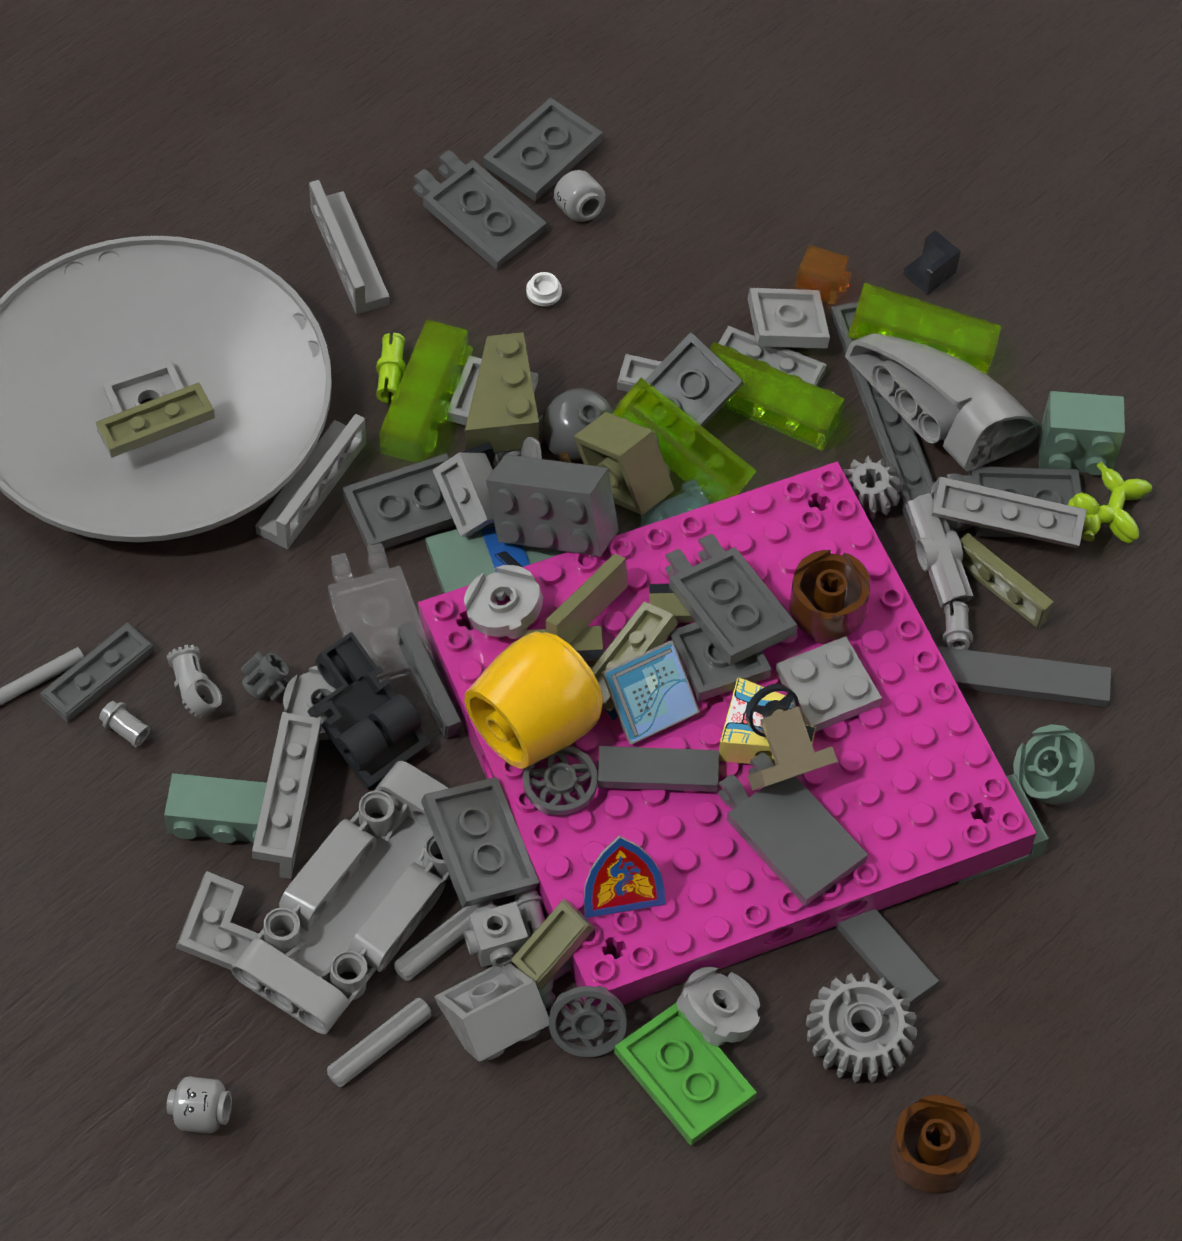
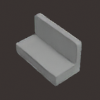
(466, 491)

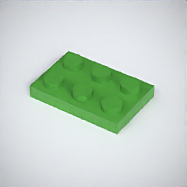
(684, 1074)

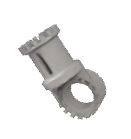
(192, 681)

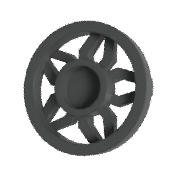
(560, 781)
(587, 1021)

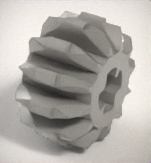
(883, 485)

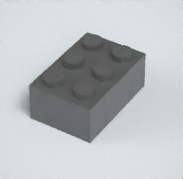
(552, 504)

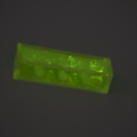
(925, 323)
(425, 392)
(781, 399)
(685, 444)

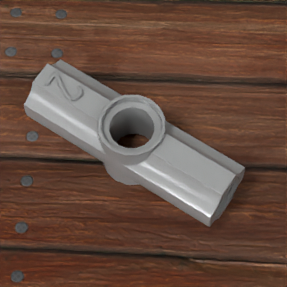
(939, 552)

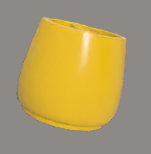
(534, 699)

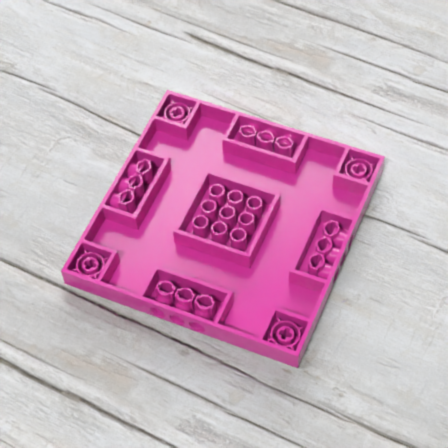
(902, 779)

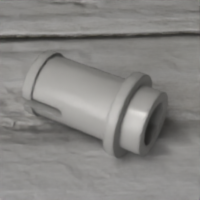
(957, 626)
(124, 723)
(531, 910)

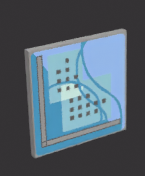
(650, 692)

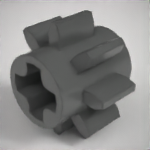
(265, 676)

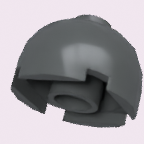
(568, 416)

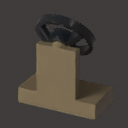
(786, 738)

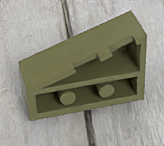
(503, 397)

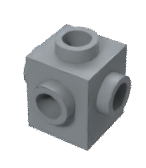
(496, 934)

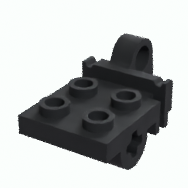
(365, 716)

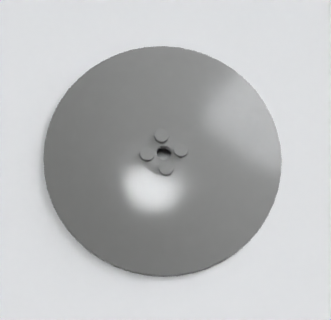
(136, 325)

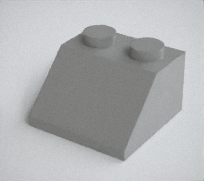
(494, 1010)

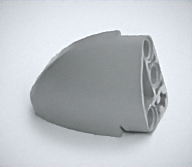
(945, 399)

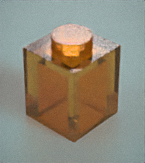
(824, 272)

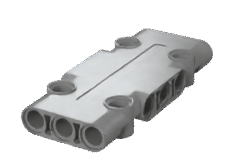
(350, 905)

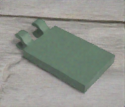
(462, 559)

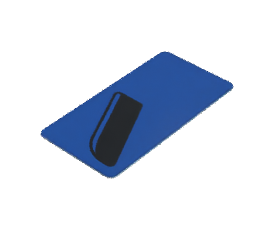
(503, 553)

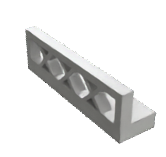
(348, 249)
(312, 482)
(1007, 512)
(287, 791)

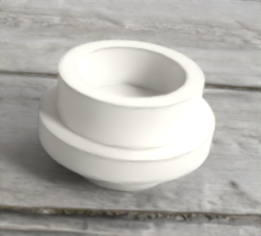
(544, 289)

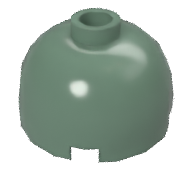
(1054, 765)

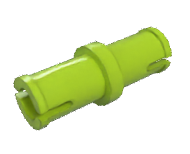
(390, 366)

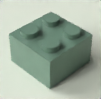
(1081, 431)

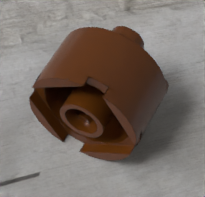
(829, 595)
(930, 1166)

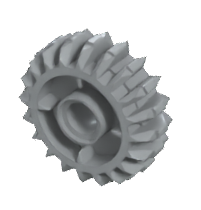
(861, 1051)

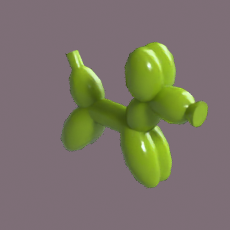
(1119, 521)

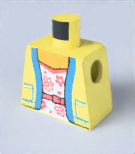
(738, 740)

